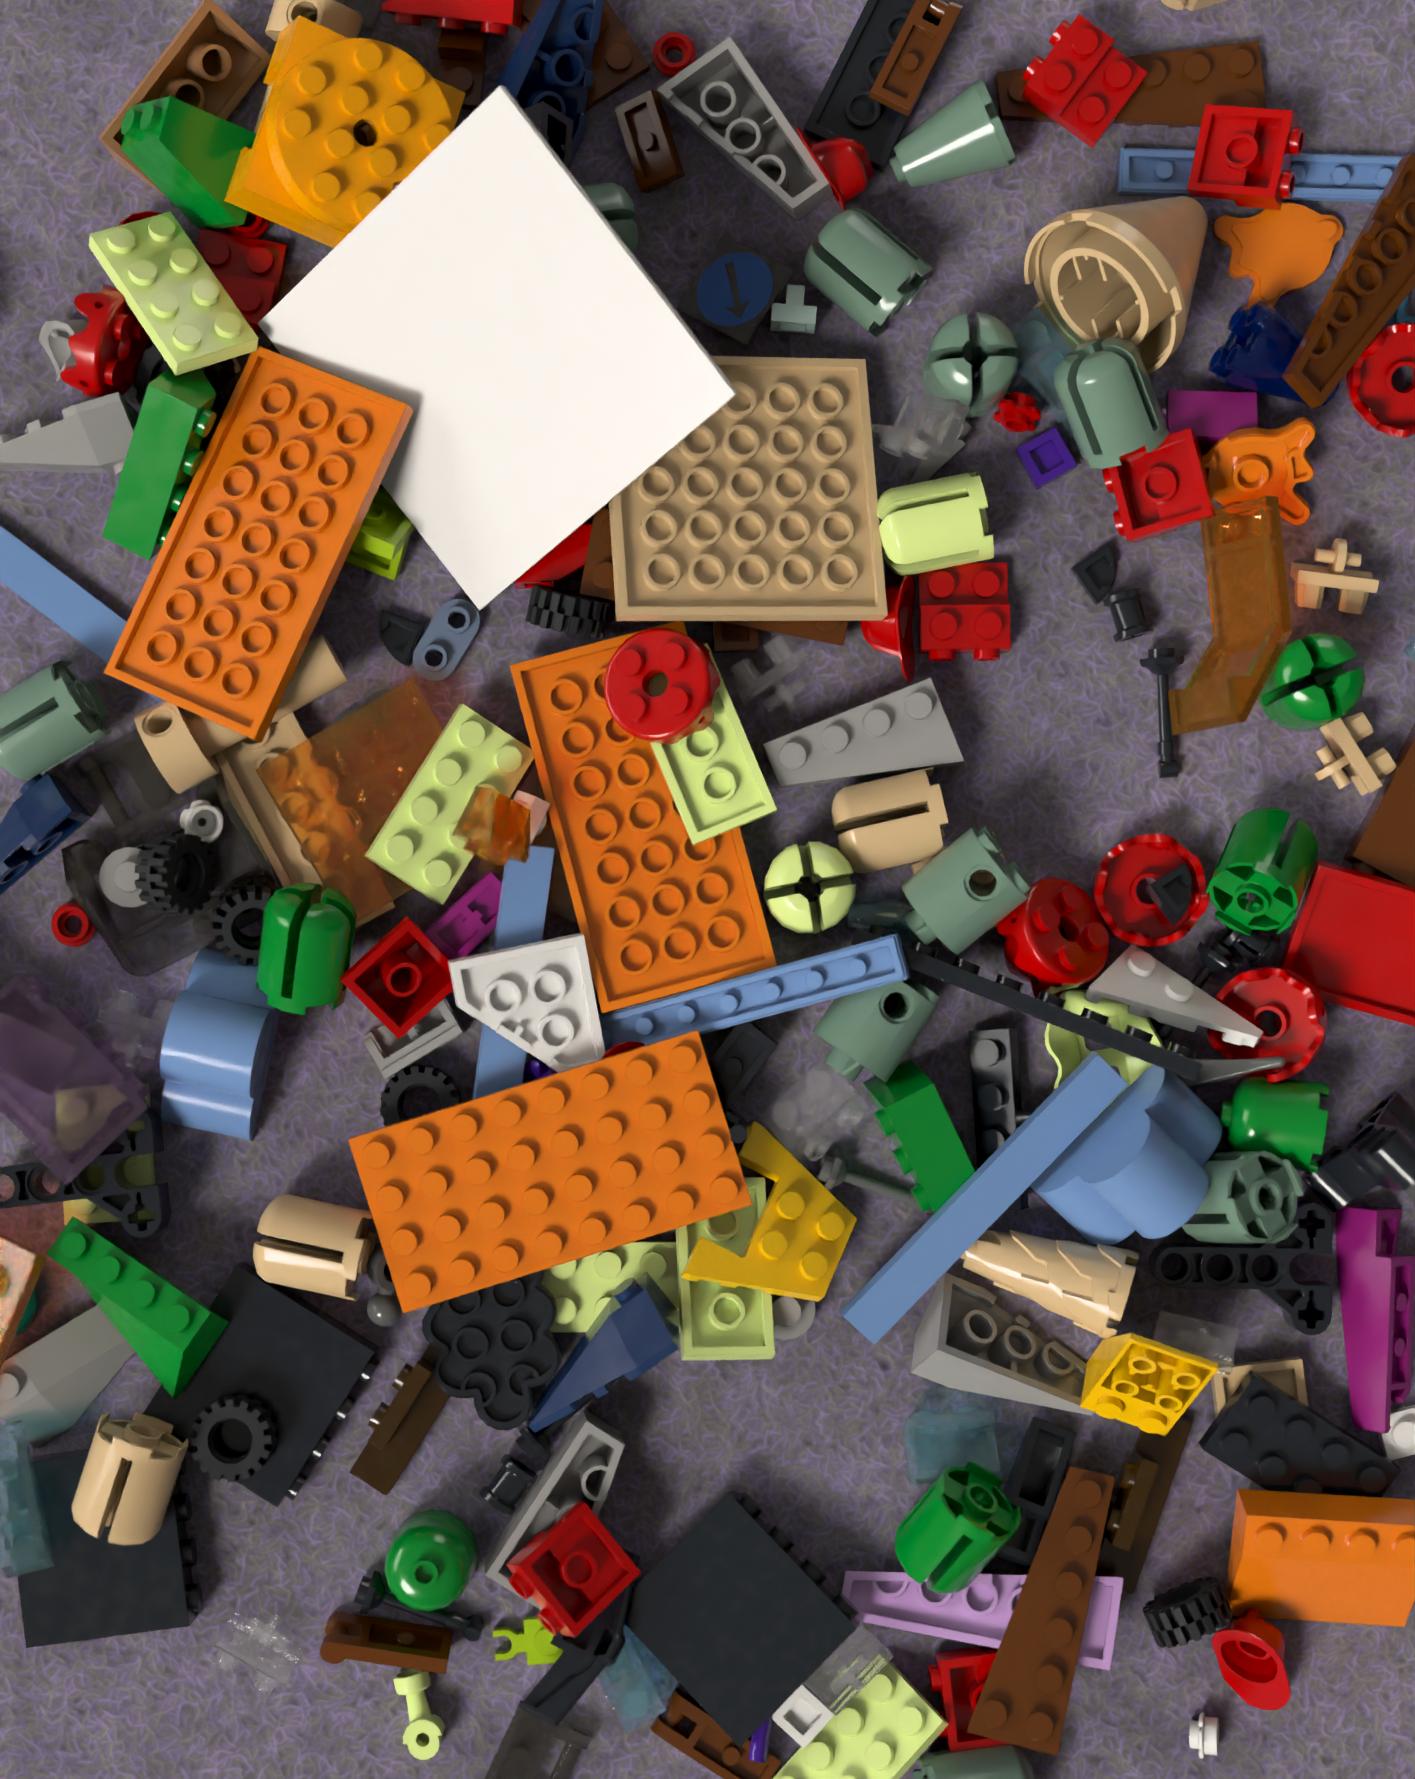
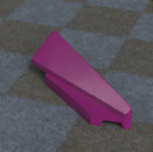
(1376, 1312)

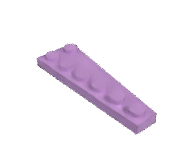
(977, 1612)

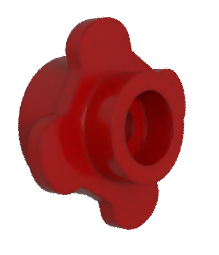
(1018, 412)

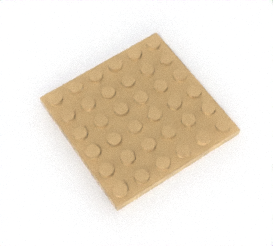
(759, 505)

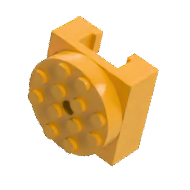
(305, 157)

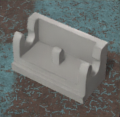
(426, 1036)

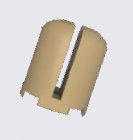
(890, 821)
(320, 1226)
(128, 1478)

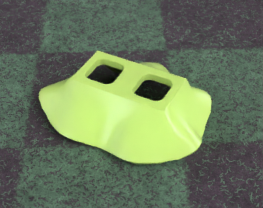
(1070, 1048)

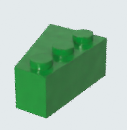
(923, 1134)

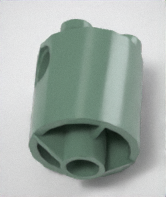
(955, 905)
(874, 1036)

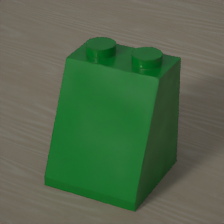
(187, 157)

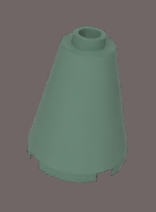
(955, 142)

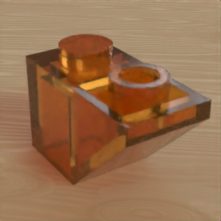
(495, 827)

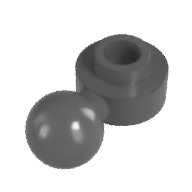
(384, 1305)

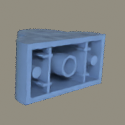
(218, 1048)
(1136, 1163)

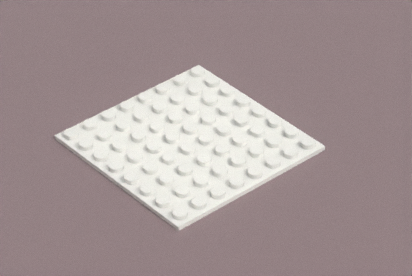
(514, 335)

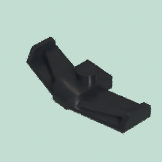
(581, 1661)

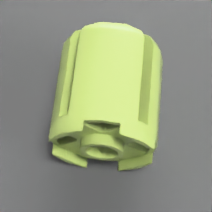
(934, 524)
(825, 867)

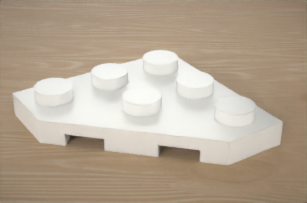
(535, 998)

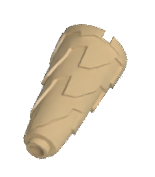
(1060, 1275)

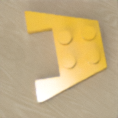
(795, 1237)

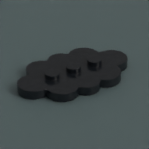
(496, 1347)

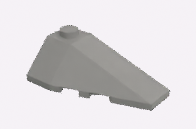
(87, 440)
(986, 1351)
(61, 1375)

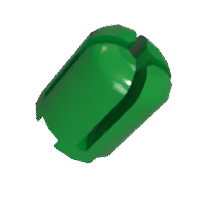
(1333, 692)
(1266, 869)
(305, 947)
(956, 1528)

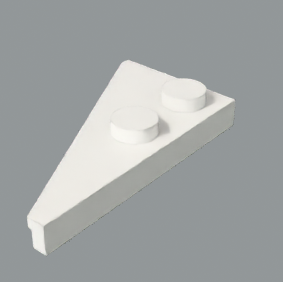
(1169, 998)

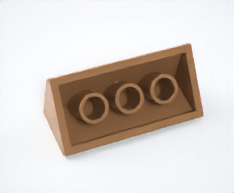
(204, 65)

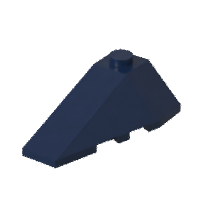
(556, 61)
(36, 826)
(625, 1339)

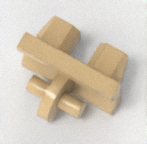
(1352, 584)
(1364, 772)

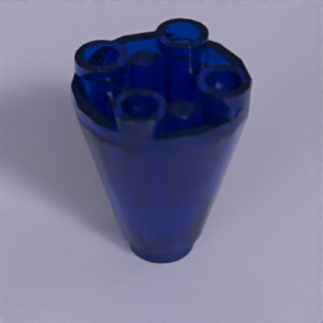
(1259, 352)

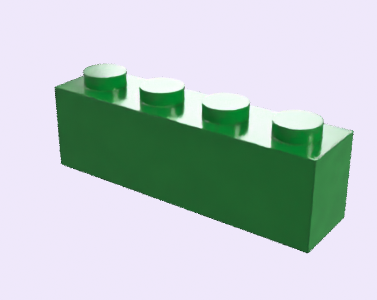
(160, 460)
(151, 1312)

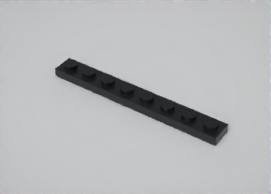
(1046, 1007)

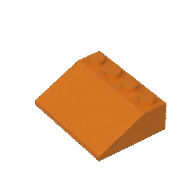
(1322, 1557)

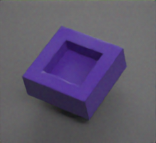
(1046, 458)

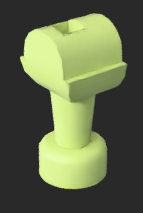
(424, 1729)

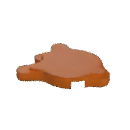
(1278, 249)
(1261, 464)

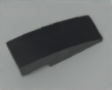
(1035, 1486)

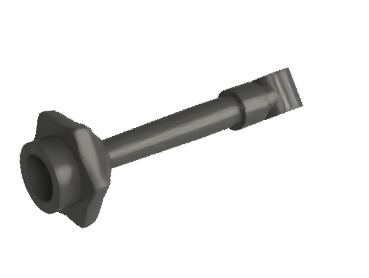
(833, 1171)

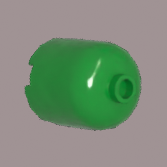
(1278, 1119)
(431, 1560)

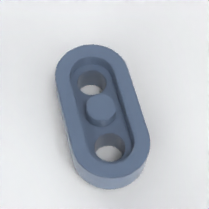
(447, 640)

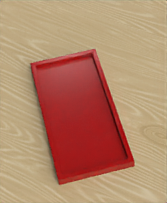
(1356, 942)

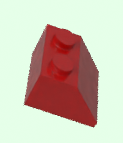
(401, 977)

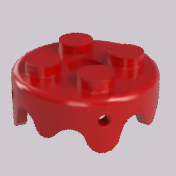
(108, 346)
(1371, 386)
(688, 696)
(1116, 886)
(1043, 949)
(1296, 1004)

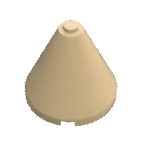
(1120, 273)

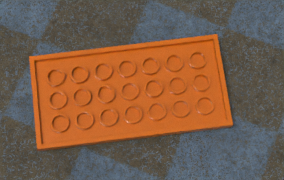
(258, 542)
(644, 897)
(550, 1171)

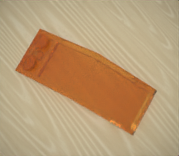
(1246, 613)

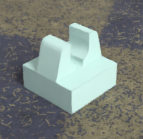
(793, 315)

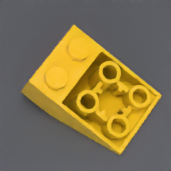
(1143, 1382)

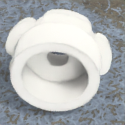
(212, 816)
(1204, 1735)

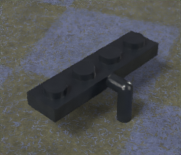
(735, 1067)
(996, 1093)

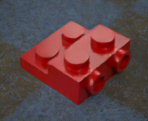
(1082, 80)
(1246, 155)
(247, 270)
(1160, 488)
(964, 612)
(572, 1571)
(960, 1680)

